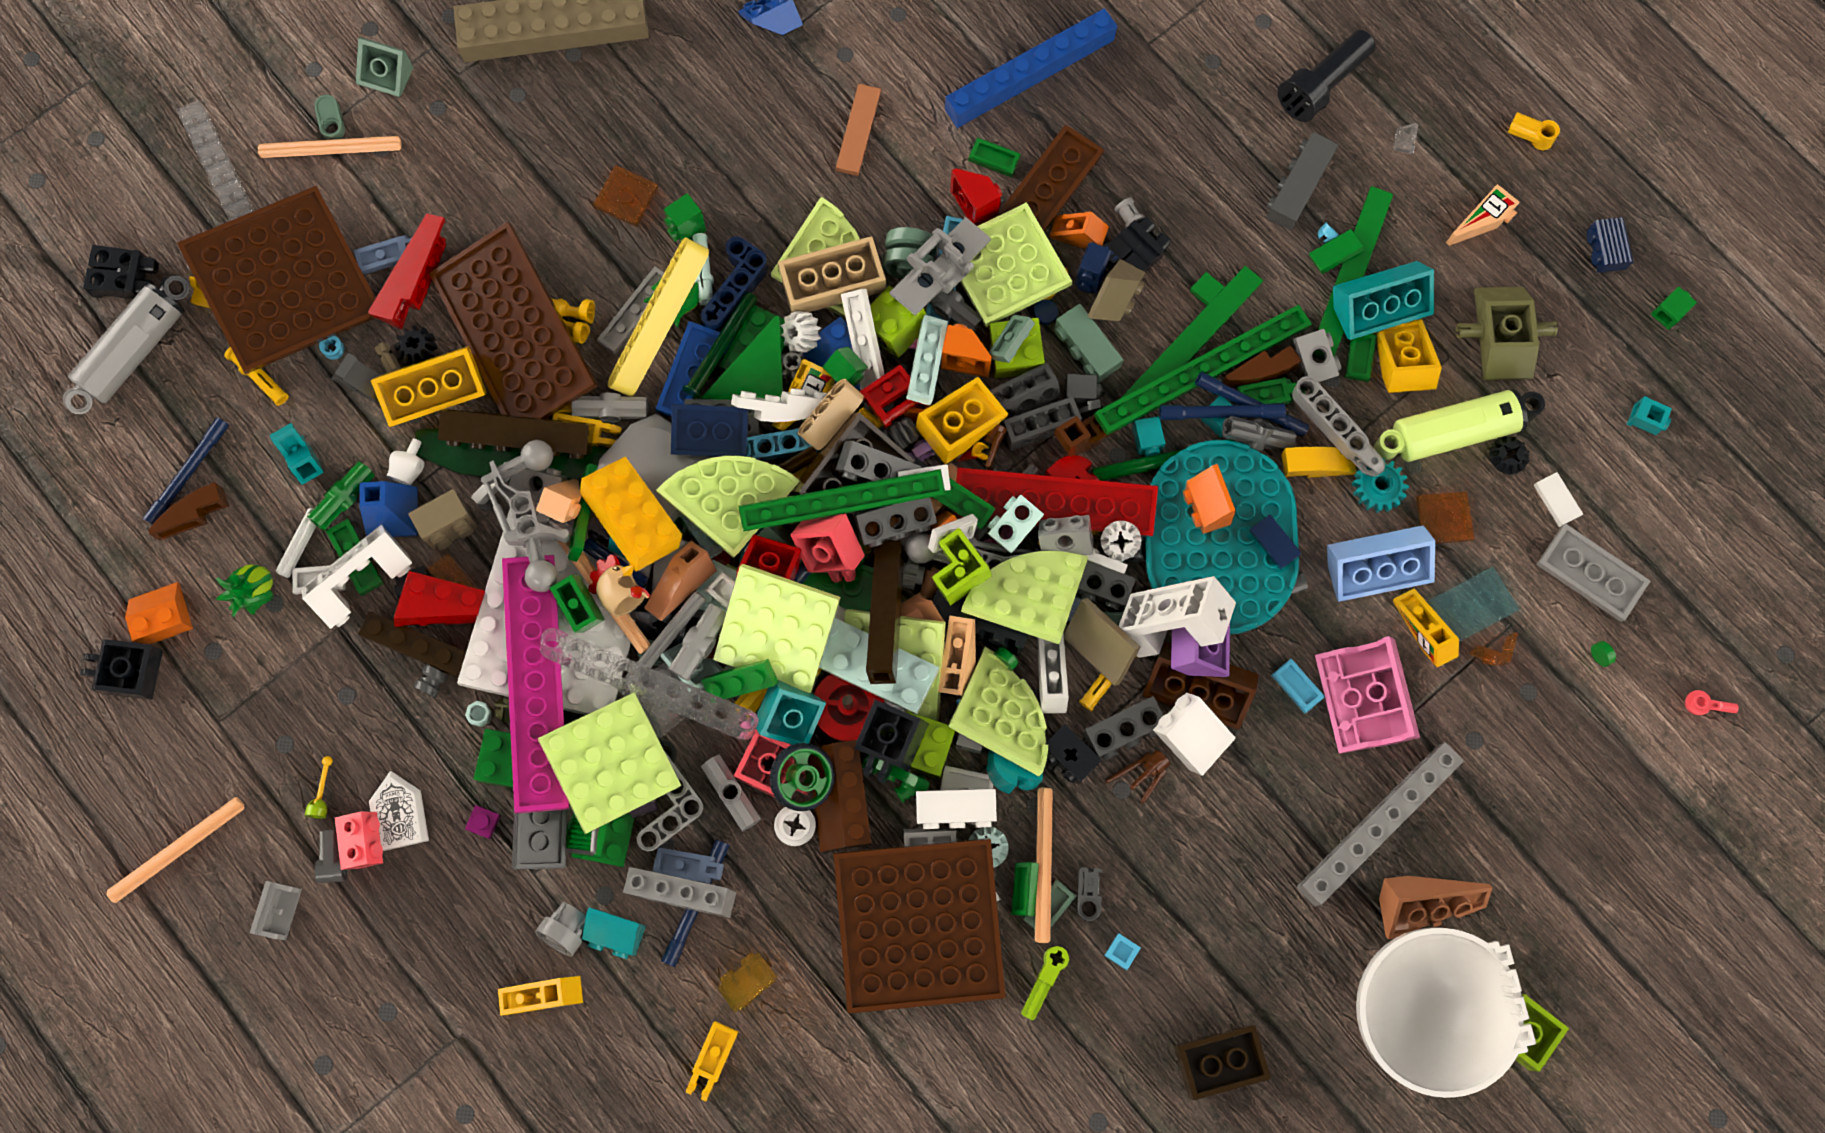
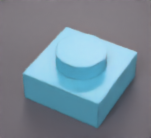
(1122, 951)

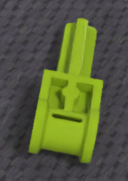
(1044, 982)

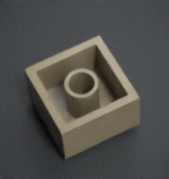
(443, 520)

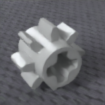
(791, 358)
(912, 574)

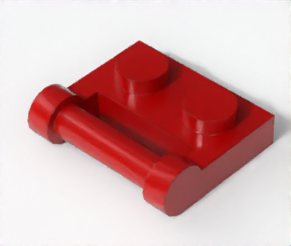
(885, 391)

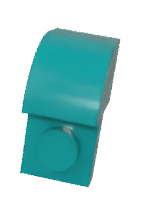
(297, 453)
(1007, 775)

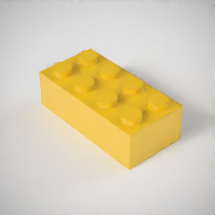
(428, 386)
(630, 513)

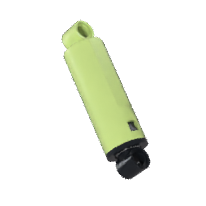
(1460, 425)

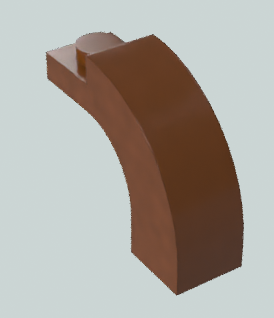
(1080, 436)

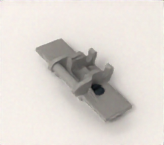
(946, 271)

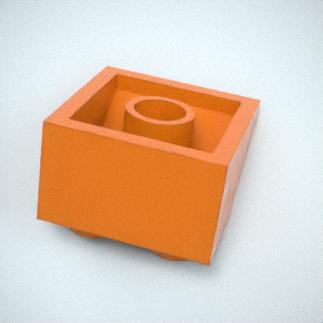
(965, 352)
(1209, 500)
(158, 615)

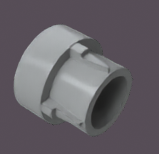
(563, 929)

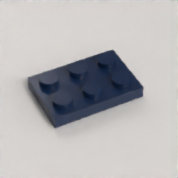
(709, 430)

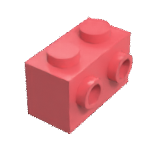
(359, 840)

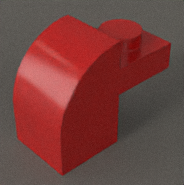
(1072, 467)

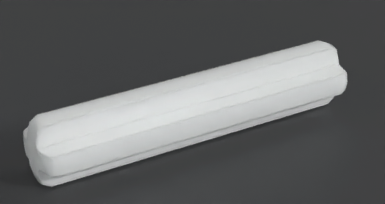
(296, 546)

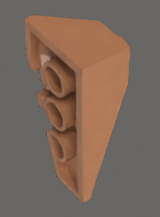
(1419, 901)

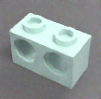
(1019, 528)

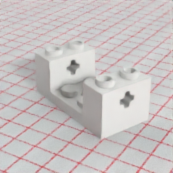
(326, 599)
(1197, 605)

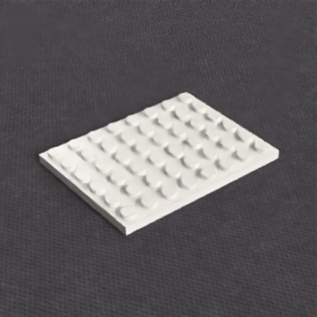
(486, 654)

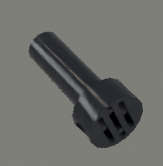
(1309, 90)

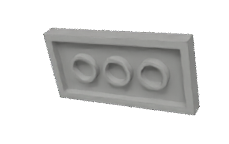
(1593, 572)

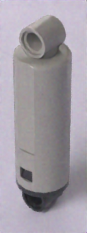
(126, 343)

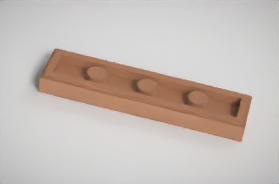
(858, 130)

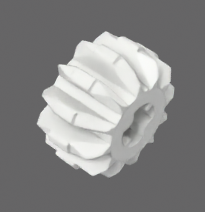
(800, 331)

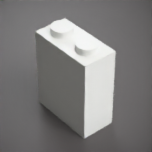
(1194, 733)

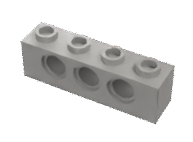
(679, 892)

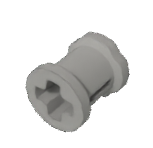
(1128, 211)

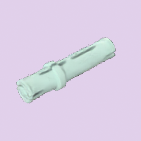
(704, 278)

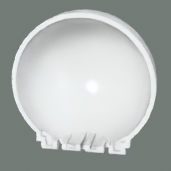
(1443, 1011)

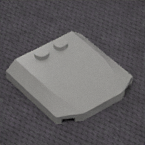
(649, 452)

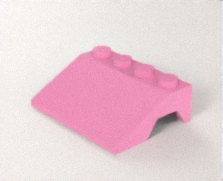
(1367, 696)

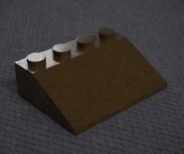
(823, 472)

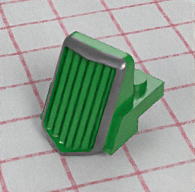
(603, 845)

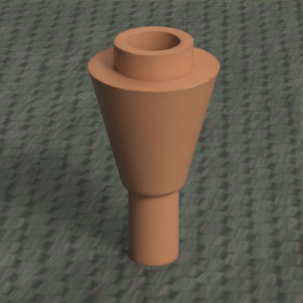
(928, 587)

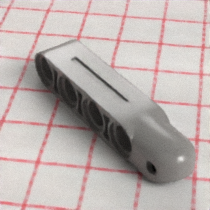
(1335, 414)

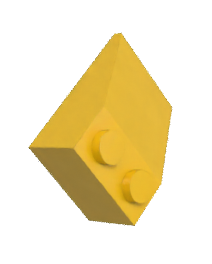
(1408, 358)
(960, 420)

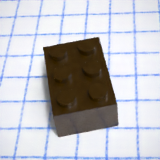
(1222, 1062)

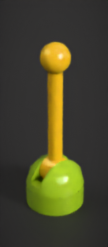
(317, 808)

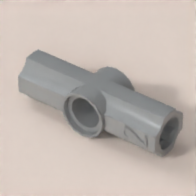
(610, 407)
(698, 642)
(721, 779)

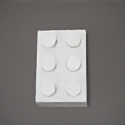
(956, 808)

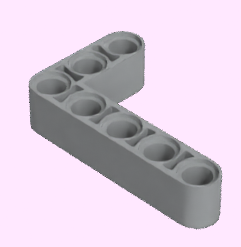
(676, 811)

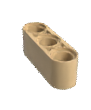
(830, 414)

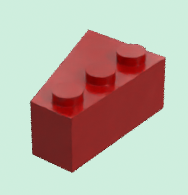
(436, 601)

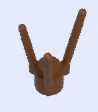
(994, 438)
(1154, 765)

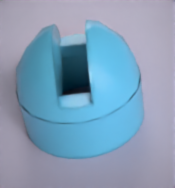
(1328, 231)

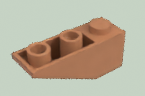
(681, 578)

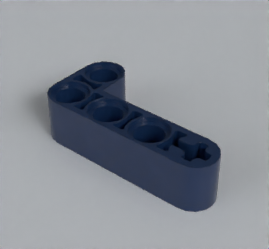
(729, 288)

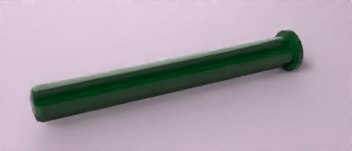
(720, 345)

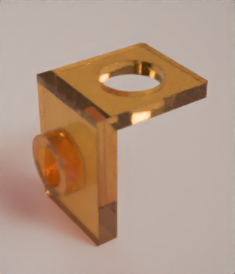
(1493, 657)

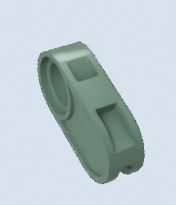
(329, 113)

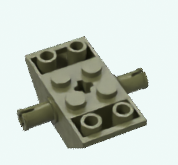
(1506, 332)

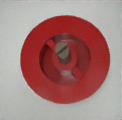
(844, 708)

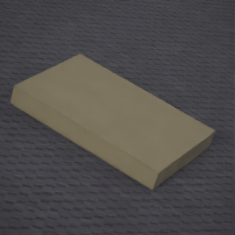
(1101, 641)

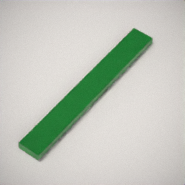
(1367, 232)
(1202, 327)
(842, 500)

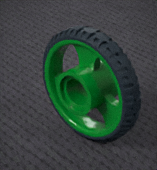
(822, 786)

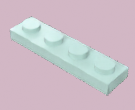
(927, 360)

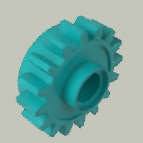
(1375, 497)

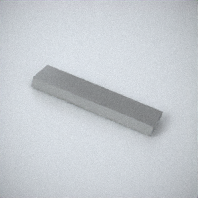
(623, 324)

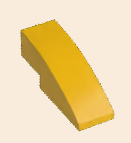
(1316, 462)

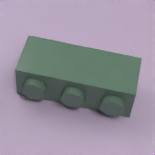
(1088, 343)

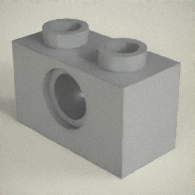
(1307, 344)
(525, 480)
(1066, 535)

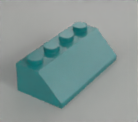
(1384, 299)

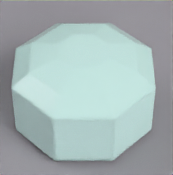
(478, 714)

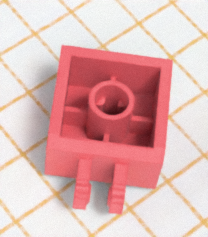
(829, 546)
(751, 768)

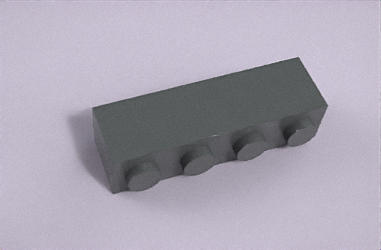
(1301, 181)

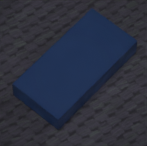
(1275, 542)

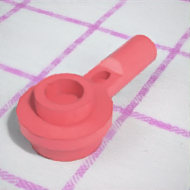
(1700, 703)

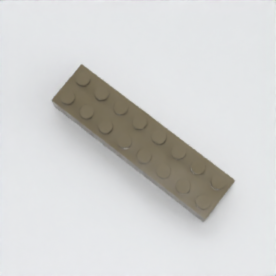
(539, 26)

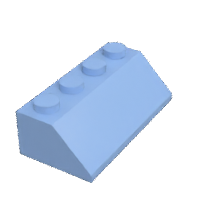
(1381, 563)

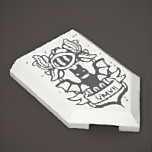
(399, 813)

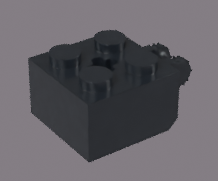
(114, 657)
(894, 752)

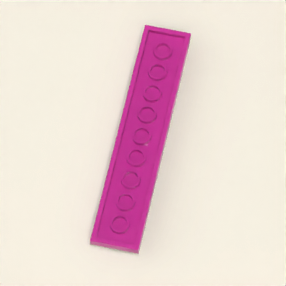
(532, 689)

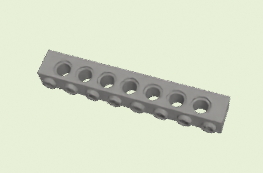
(1379, 824)

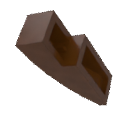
(1264, 368)
(189, 511)

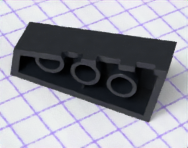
(985, 631)

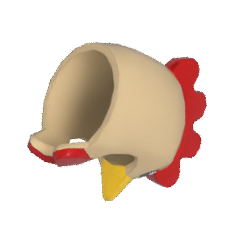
(616, 586)

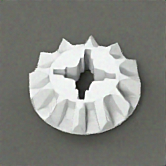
(1111, 534)
(784, 832)

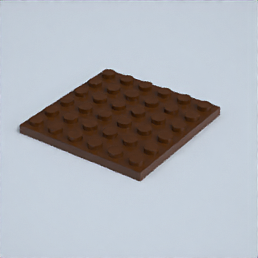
(279, 279)
(919, 925)

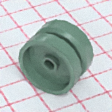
(899, 245)

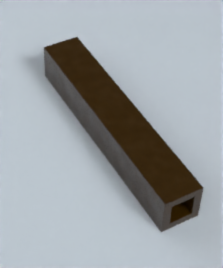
(885, 613)

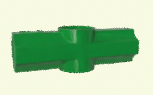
(340, 496)

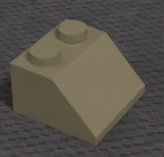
(1118, 292)

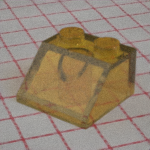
(747, 982)

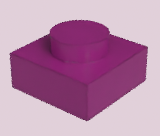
(482, 822)

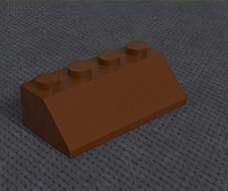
(1225, 696)
(844, 815)

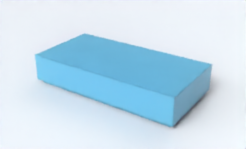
(1297, 686)

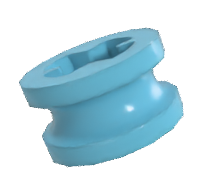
(332, 355)

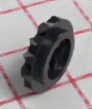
(1509, 466)

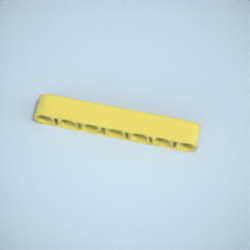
(658, 317)

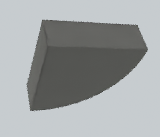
(1088, 411)

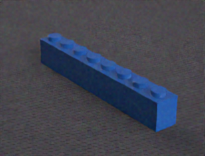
(1030, 68)

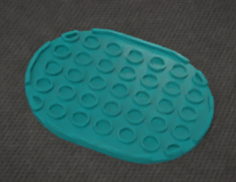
(1230, 554)

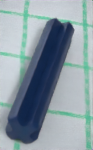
(599, 552)

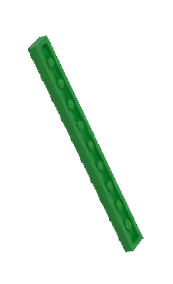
(1212, 363)

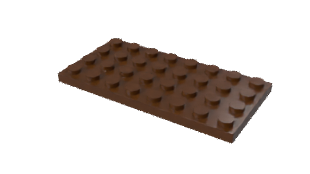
(512, 327)

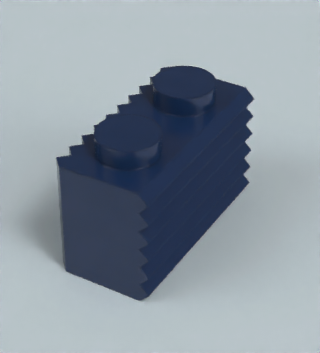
(1609, 245)
(1092, 268)

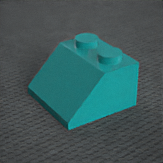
(789, 714)
(612, 932)

